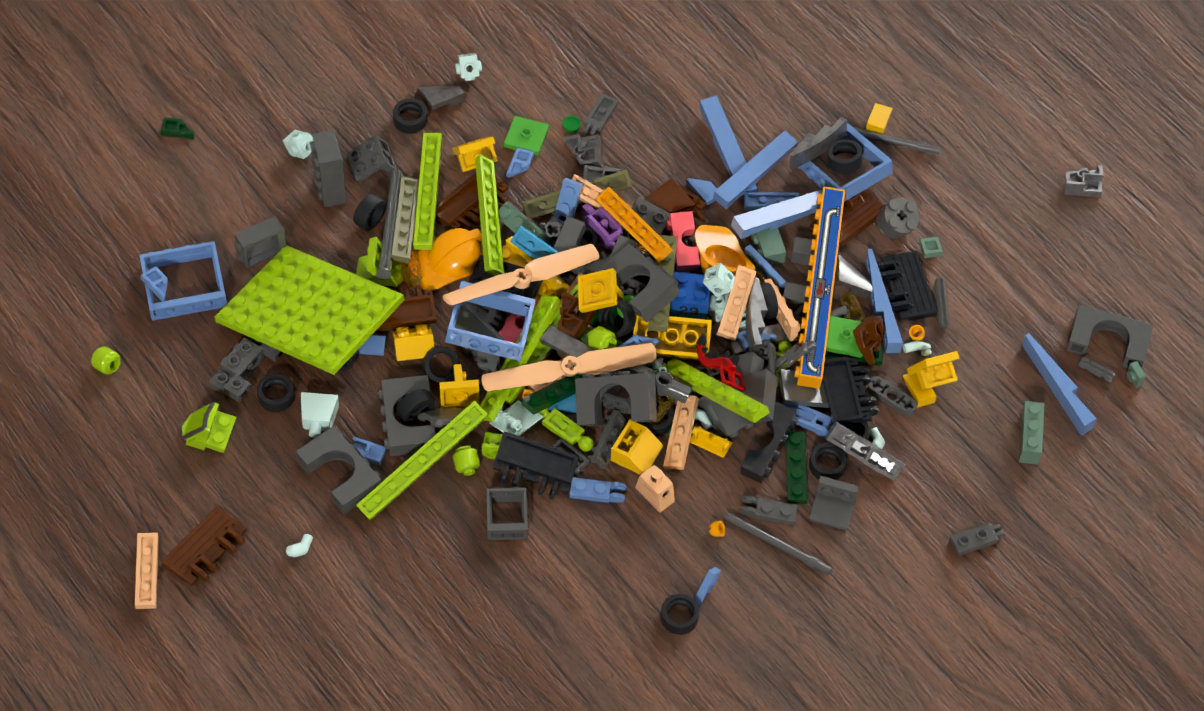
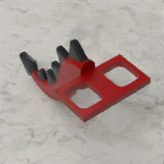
(723, 362)

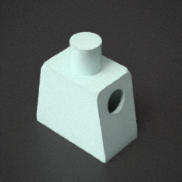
(318, 412)

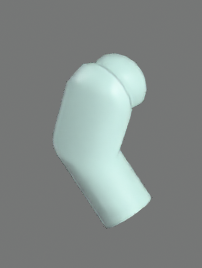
(917, 345)
(658, 364)
(704, 419)
(877, 438)
(300, 548)

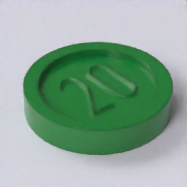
(571, 124)

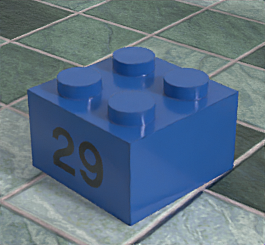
(693, 299)

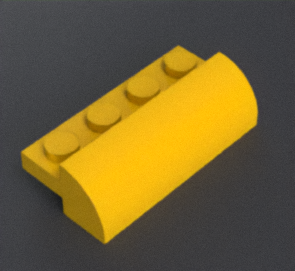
(551, 287)

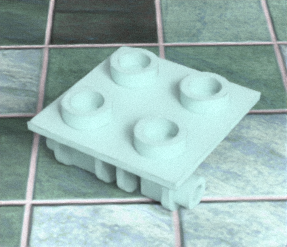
(515, 419)

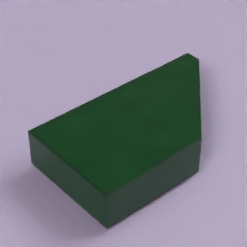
(176, 128)

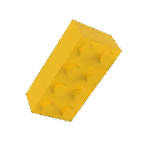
(679, 339)

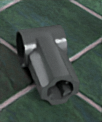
(553, 227)
(671, 387)

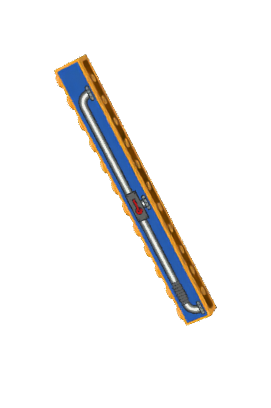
(821, 286)

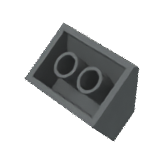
(471, 321)

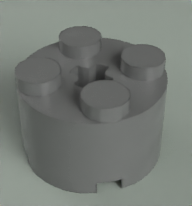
(897, 218)

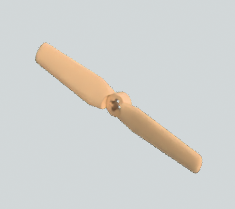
(536, 270)
(589, 363)

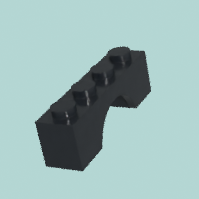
(758, 462)

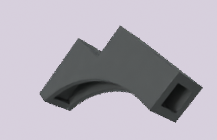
(758, 382)

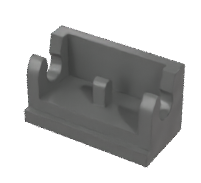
(487, 363)

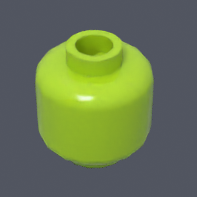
(601, 338)
(105, 360)
(466, 460)

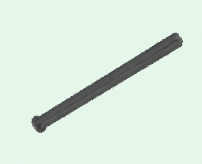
(385, 258)

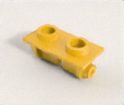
(710, 441)

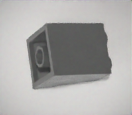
(724, 420)

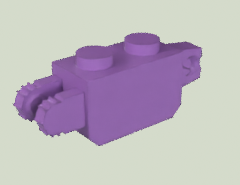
(603, 224)

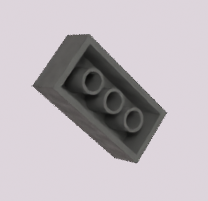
(327, 168)

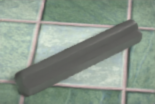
(941, 301)

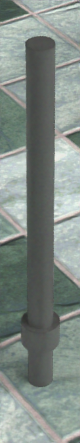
(921, 146)
(812, 561)

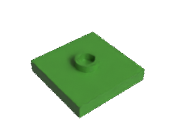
(526, 135)
(841, 337)

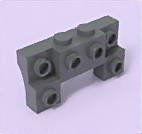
(239, 365)

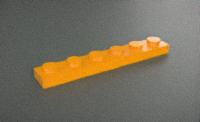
(634, 224)

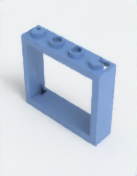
(871, 153)
(501, 301)
(188, 304)

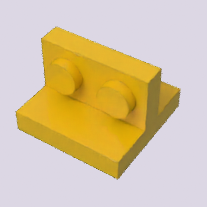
(469, 151)
(598, 290)
(935, 370)
(459, 392)

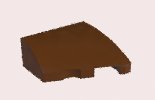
(670, 197)
(572, 320)
(869, 337)

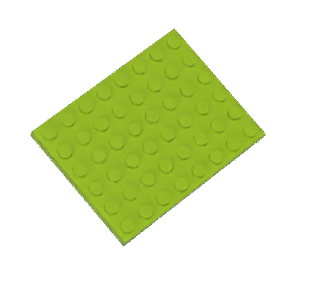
(309, 309)

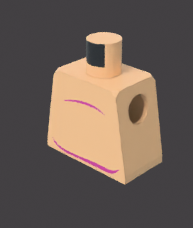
(654, 485)

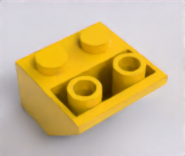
(412, 342)
(636, 448)

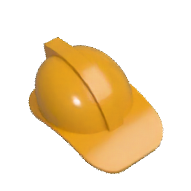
(718, 246)
(451, 259)

